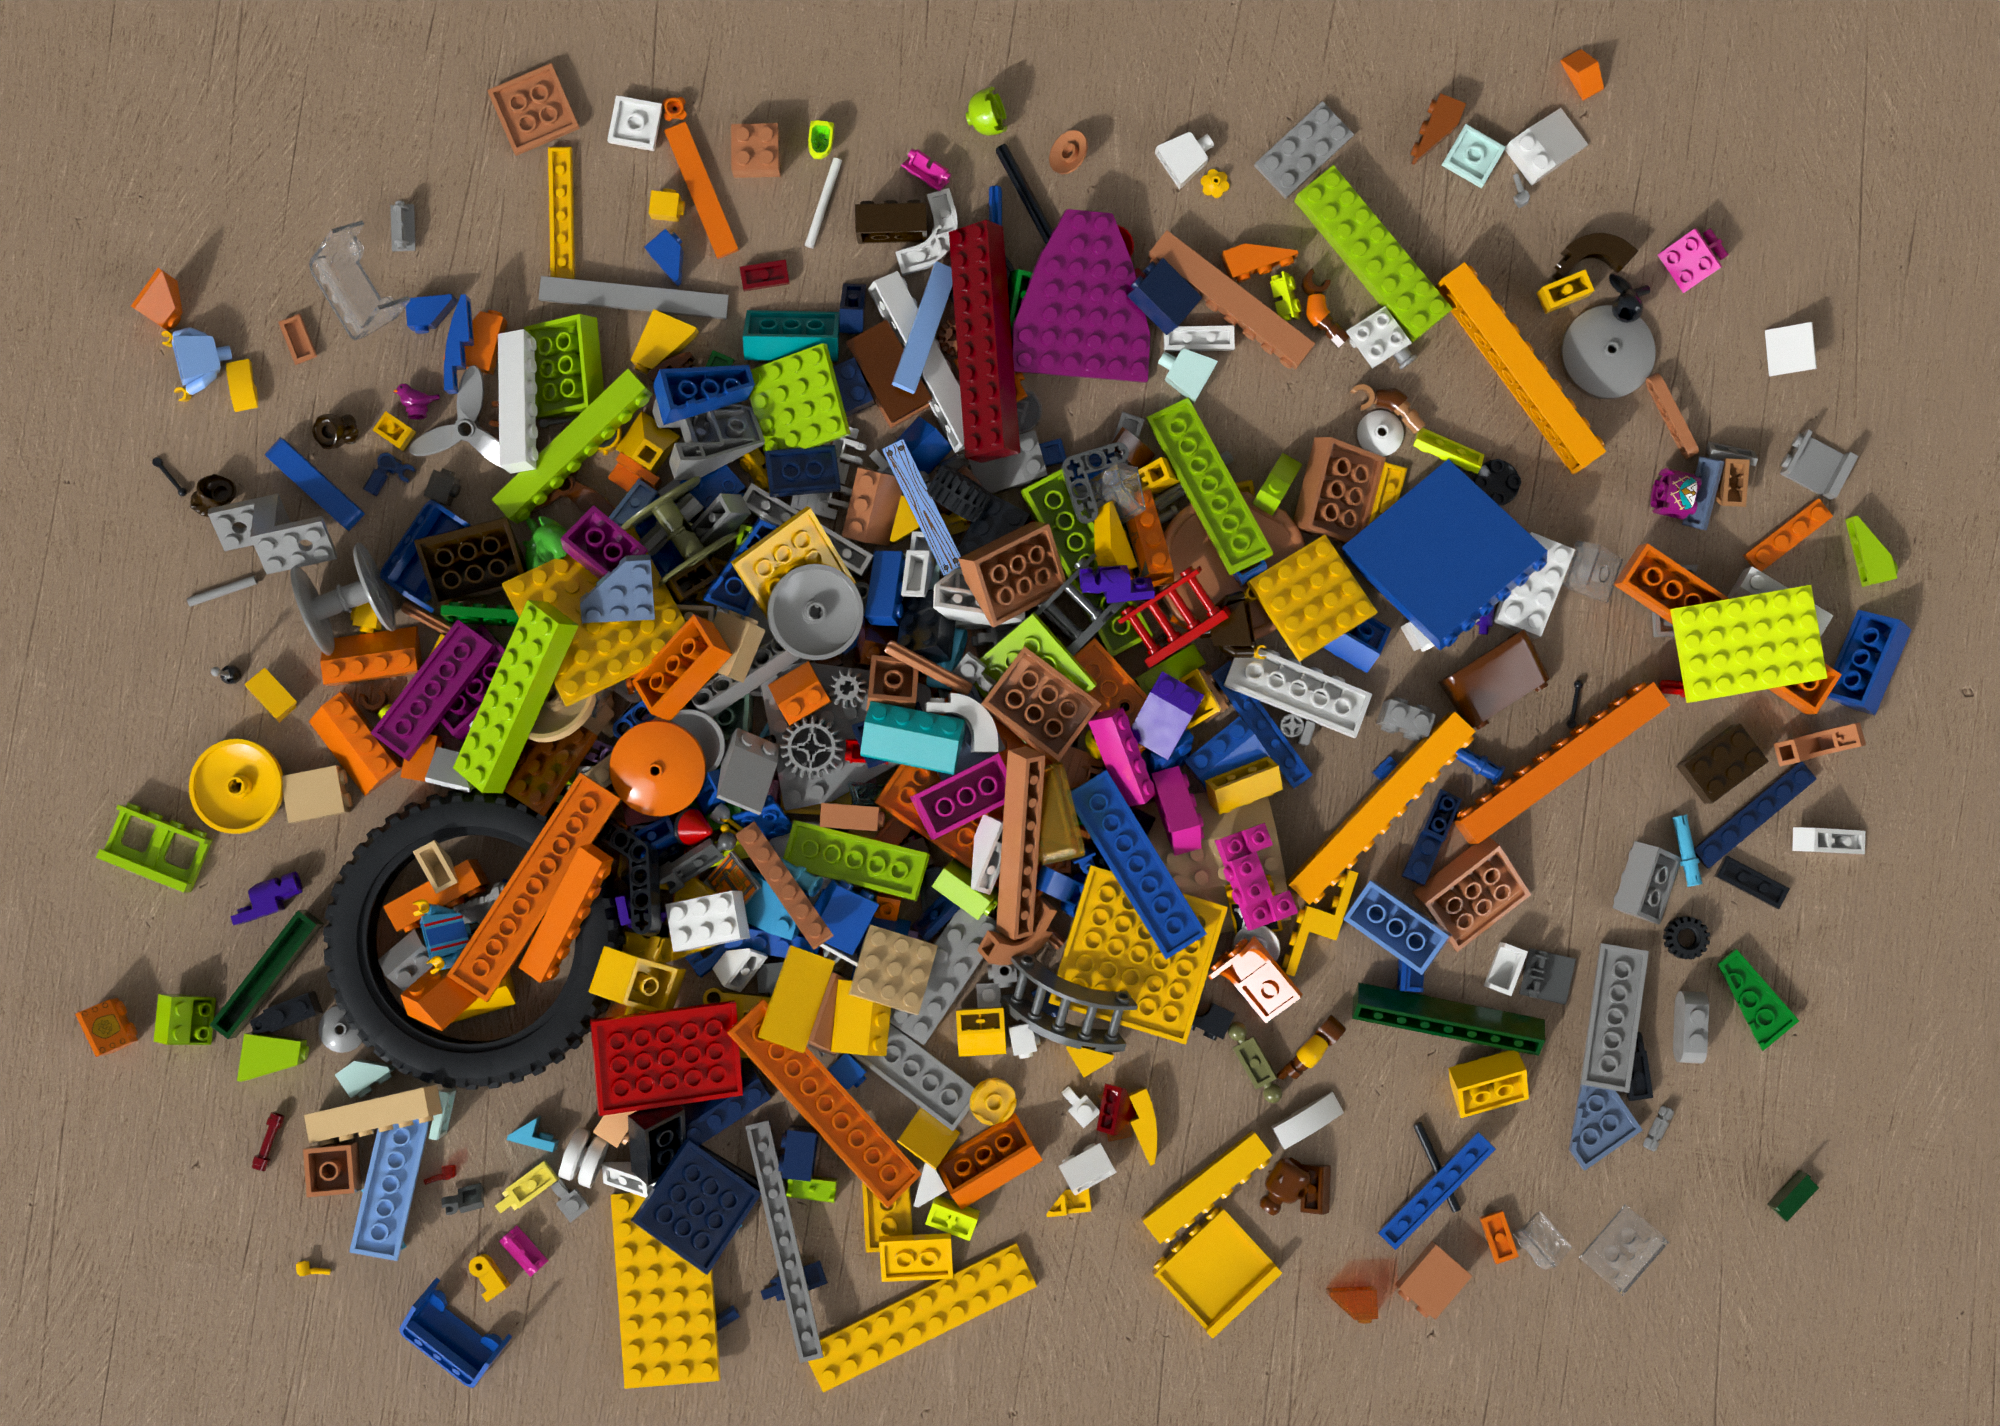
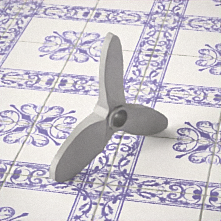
(469, 408)

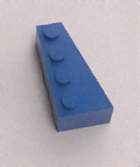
(729, 589)

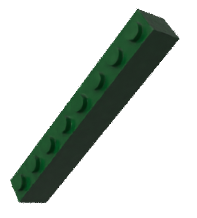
(1448, 1019)

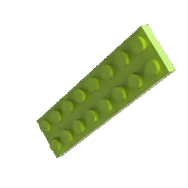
(1209, 486)

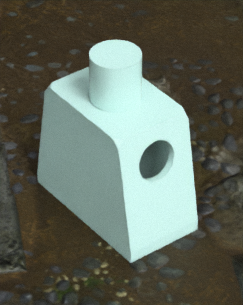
(1187, 372)

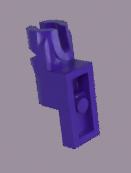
(1115, 584)
(268, 896)

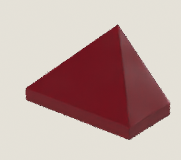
(1115, 1110)

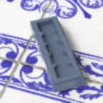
(1710, 473)

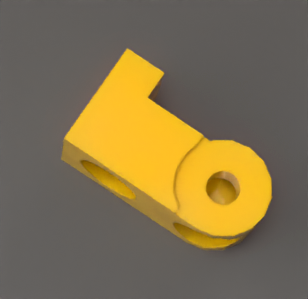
(489, 1275)

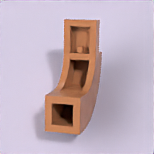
(1819, 743)
(999, 948)

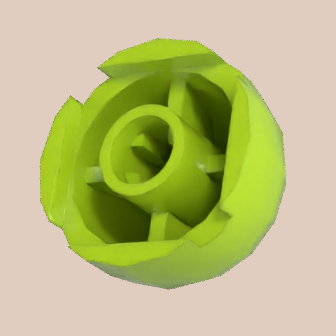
(986, 112)

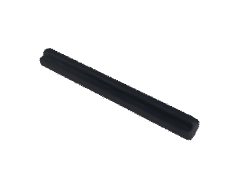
(1024, 192)

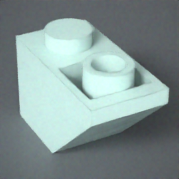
(362, 1074)

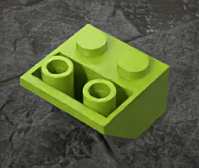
(184, 1019)

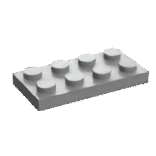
(1303, 150)

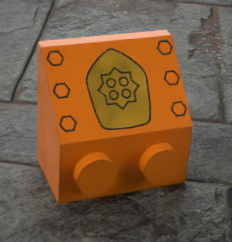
(107, 1027)

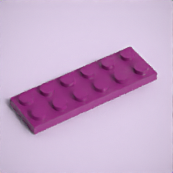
(433, 690)

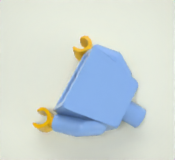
(196, 359)

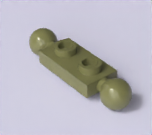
(1255, 1062)

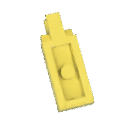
(528, 1187)

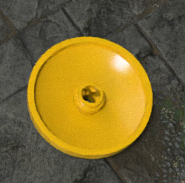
(216, 784)

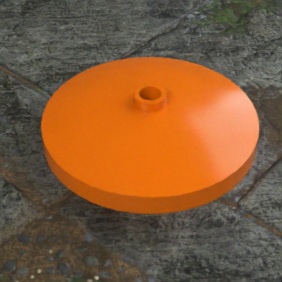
(679, 764)

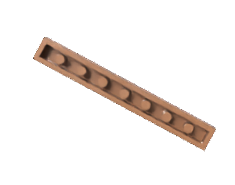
(1234, 302)
(1020, 842)

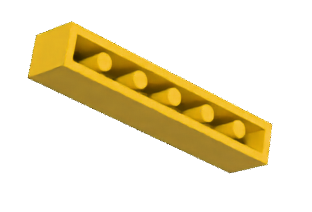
(1206, 1187)

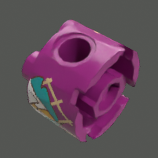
(1675, 493)

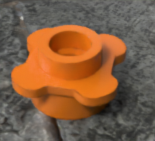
(669, 104)

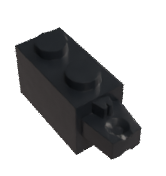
(287, 1013)

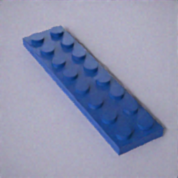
(1136, 865)

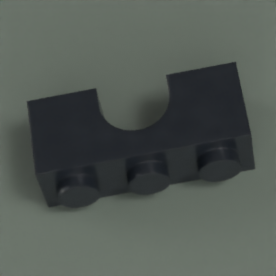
(1214, 1022)

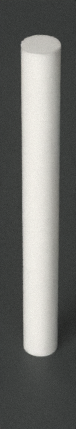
(823, 203)

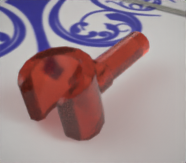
(448, 1172)

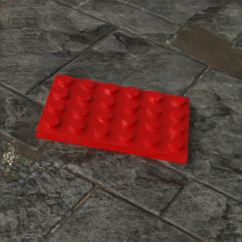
(665, 1058)

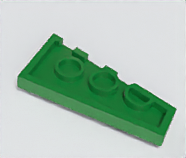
(1759, 1004)

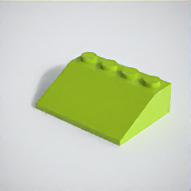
(567, 365)

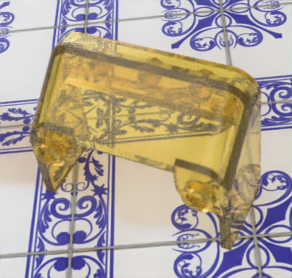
(1059, 826)

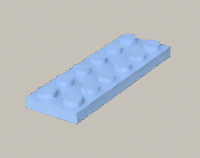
(389, 1191)

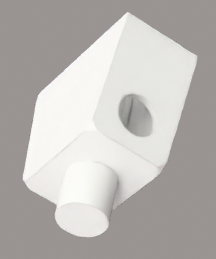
(1184, 156)

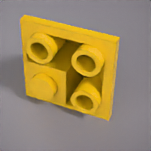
(647, 443)

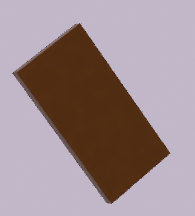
(878, 357)

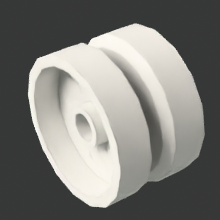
(582, 1157)

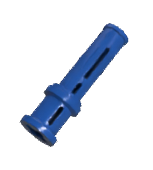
(1480, 764)

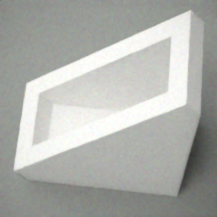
(930, 1186)

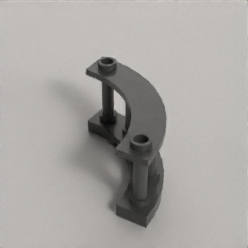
(1098, 616)
(1056, 1028)

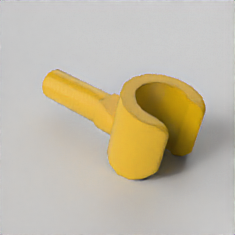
(303, 1269)

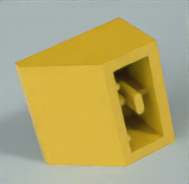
(980, 1031)

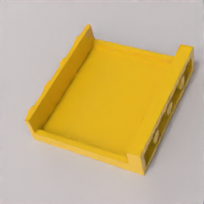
(1216, 1271)

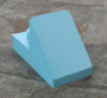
(527, 1136)

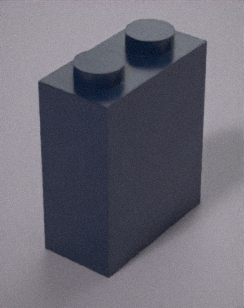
(1164, 295)

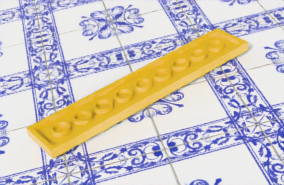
(922, 1316)

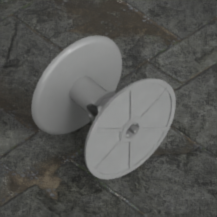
(318, 608)

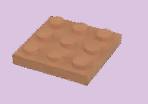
(533, 109)

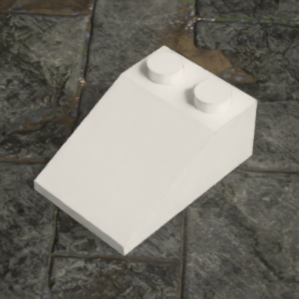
(1545, 146)

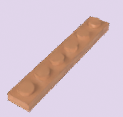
(784, 885)

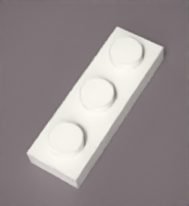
(1200, 338)

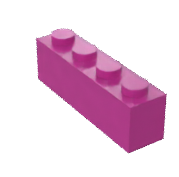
(1122, 755)

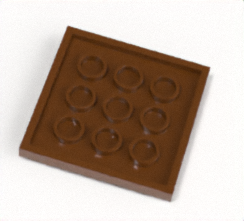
(546, 769)

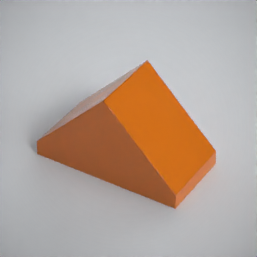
(1583, 73)

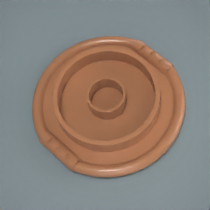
(1191, 546)

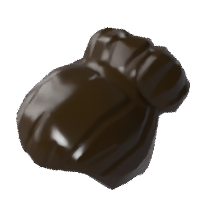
(334, 431)
(211, 493)

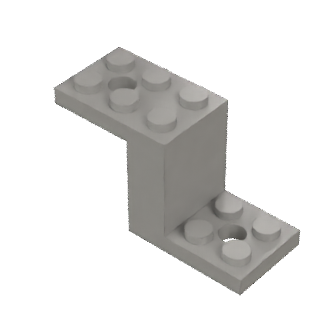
(272, 533)

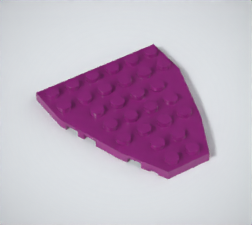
(1079, 308)

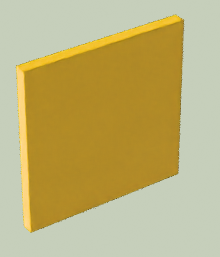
(928, 1138)

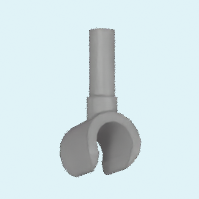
(1523, 197)

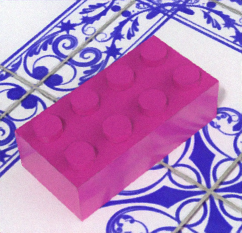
(962, 797)

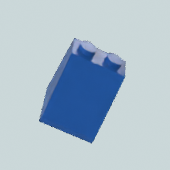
(846, 913)

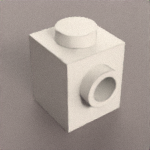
(1023, 1040)

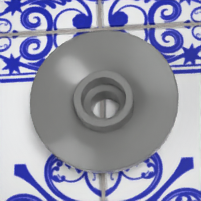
(331, 1038)

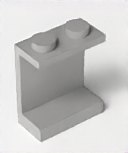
(1817, 466)

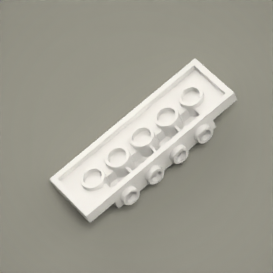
(1300, 691)

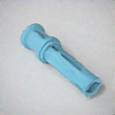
(804, 879)

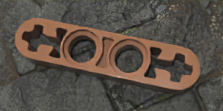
(1672, 416)

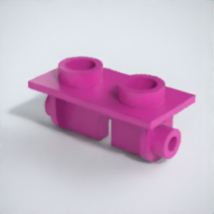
(917, 165)
(523, 1251)

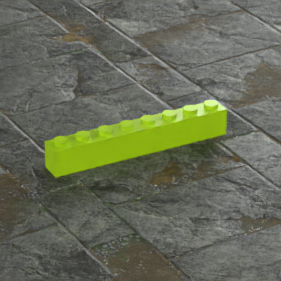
(573, 446)

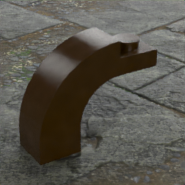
(1602, 246)

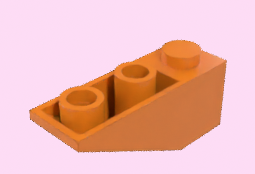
(1250, 259)

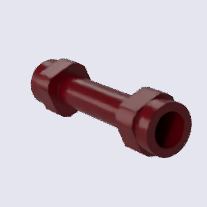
(274, 1123)

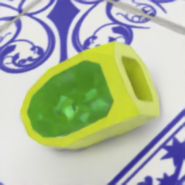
(820, 138)

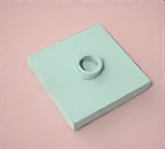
(1473, 156)
(441, 1121)

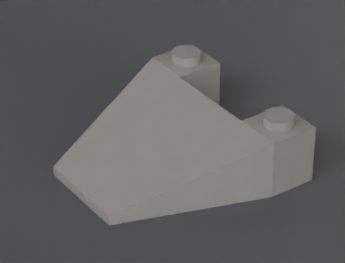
(712, 439)

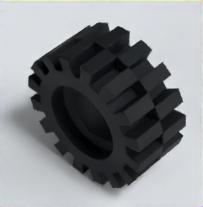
(1699, 931)

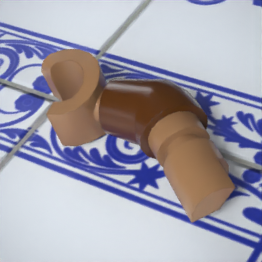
(1394, 401)

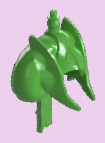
(544, 543)

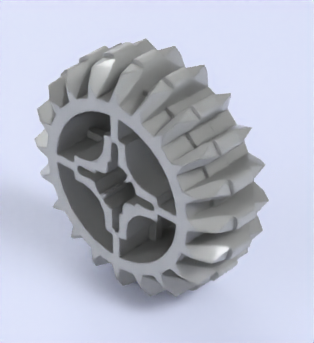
(812, 758)

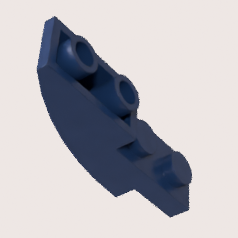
(1430, 837)

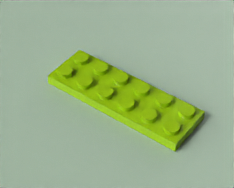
(856, 860)

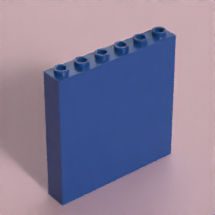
(1445, 554)

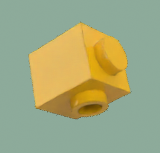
(666, 205)
(365, 618)

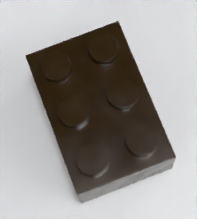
(891, 222)
(1722, 763)

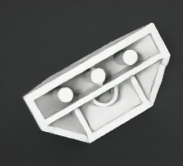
(958, 603)

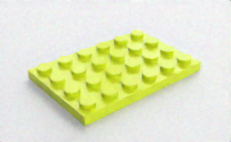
(1748, 643)

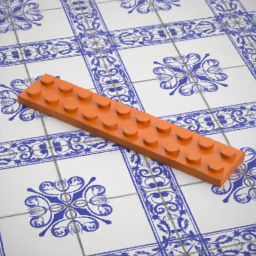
(532, 888)
(828, 1110)

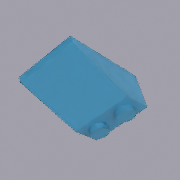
(768, 913)

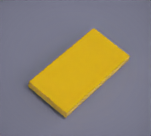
(796, 999)

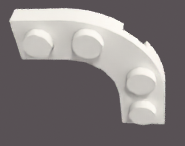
(938, 244)

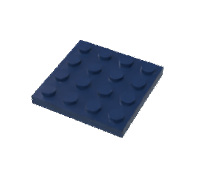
(696, 1207)

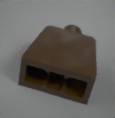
(687, 582)

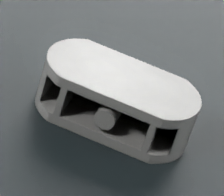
(1690, 1027)

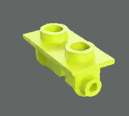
(1285, 287)

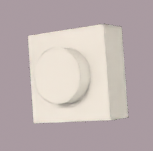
(988, 995)

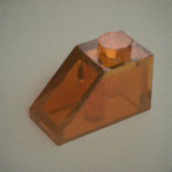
(1357, 1302)

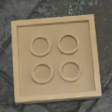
(893, 969)

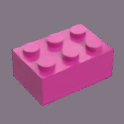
(1178, 810)

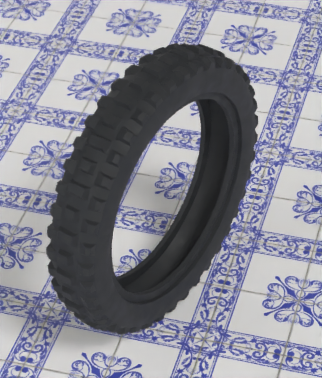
(360, 980)

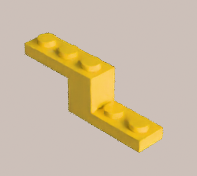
(1319, 922)

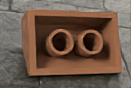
(872, 507)
(822, 1031)

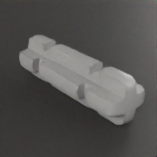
(1658, 1128)

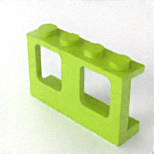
(152, 862)

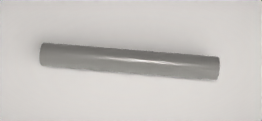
(221, 591)

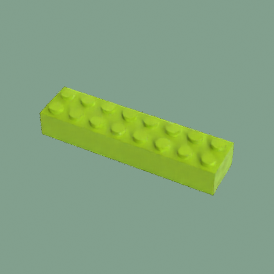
(1372, 253)
(1051, 504)
(515, 696)

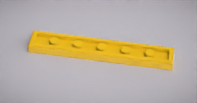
(561, 212)

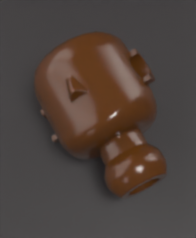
(1285, 1184)

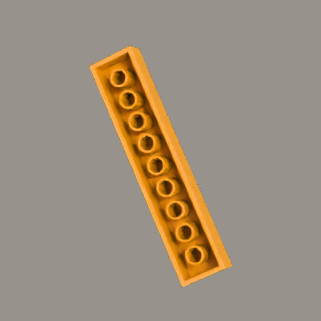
(1520, 368)
(1380, 807)

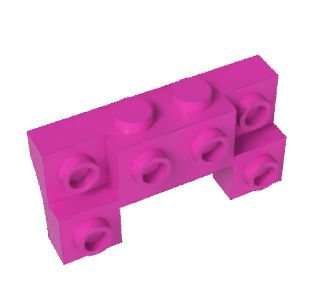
(1248, 879)

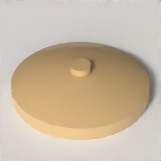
(557, 720)

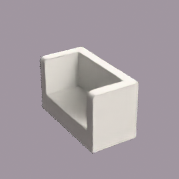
(1505, 968)

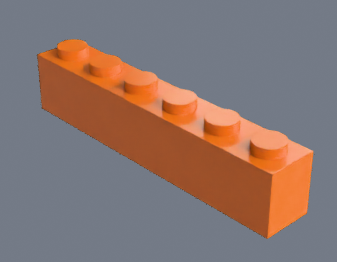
(566, 913)

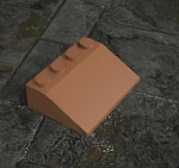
(1338, 490)
(1014, 572)
(1040, 705)
(1472, 892)

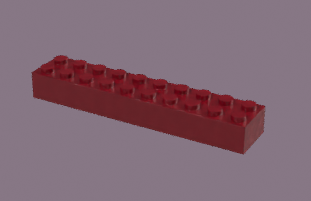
(984, 342)

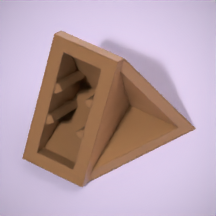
(1733, 483)

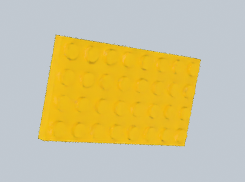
(663, 1307)

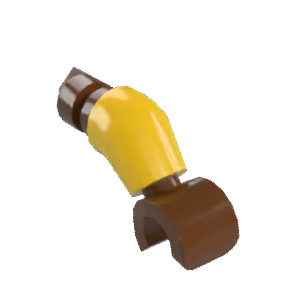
(1314, 1048)

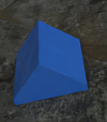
(925, 444)

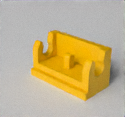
(271, 694)

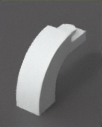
(981, 725)

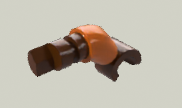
(1318, 312)

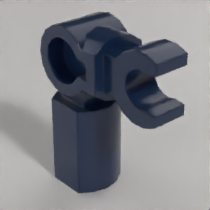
(386, 463)

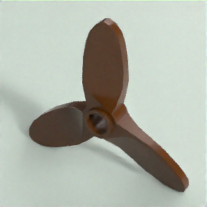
(579, 494)

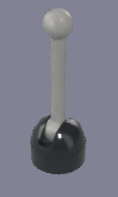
(227, 673)

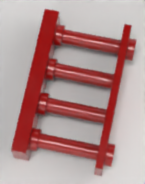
(1194, 626)

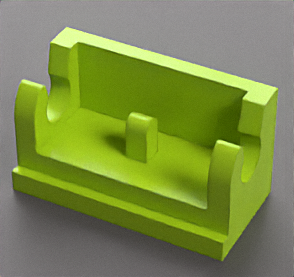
(817, 1189)

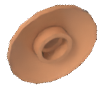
(1068, 152)

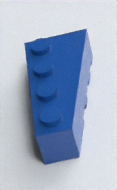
(700, 390)

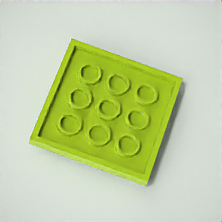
(798, 401)
(1042, 642)

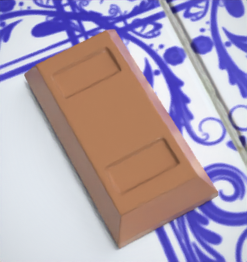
(297, 339)

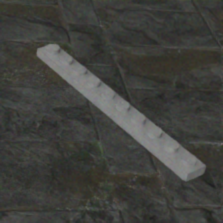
(784, 1242)

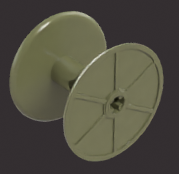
(678, 528)

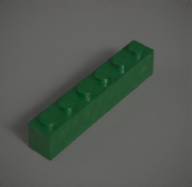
(266, 974)

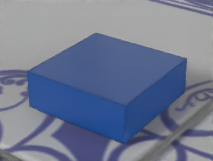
(1053, 452)

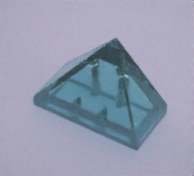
(865, 793)

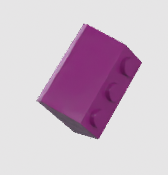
(599, 543)

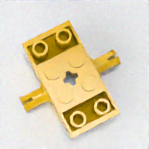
(637, 980)

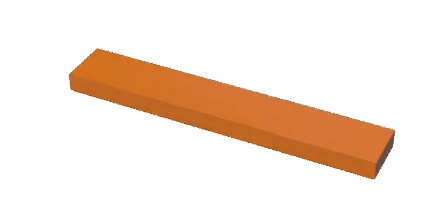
(701, 190)

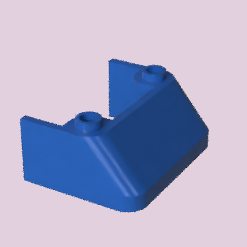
(403, 567)
(449, 1339)

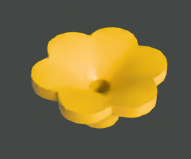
(1213, 188)

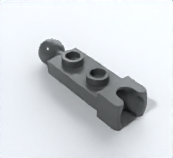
(695, 861)

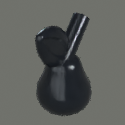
(1627, 305)

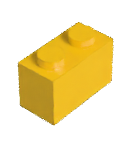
(1565, 291)

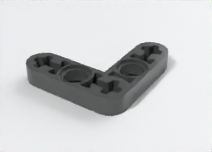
(1085, 468)

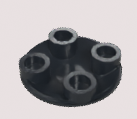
(1498, 481)

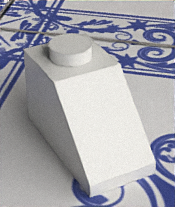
(738, 967)

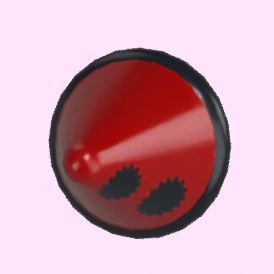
(691, 827)

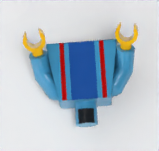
(443, 933)

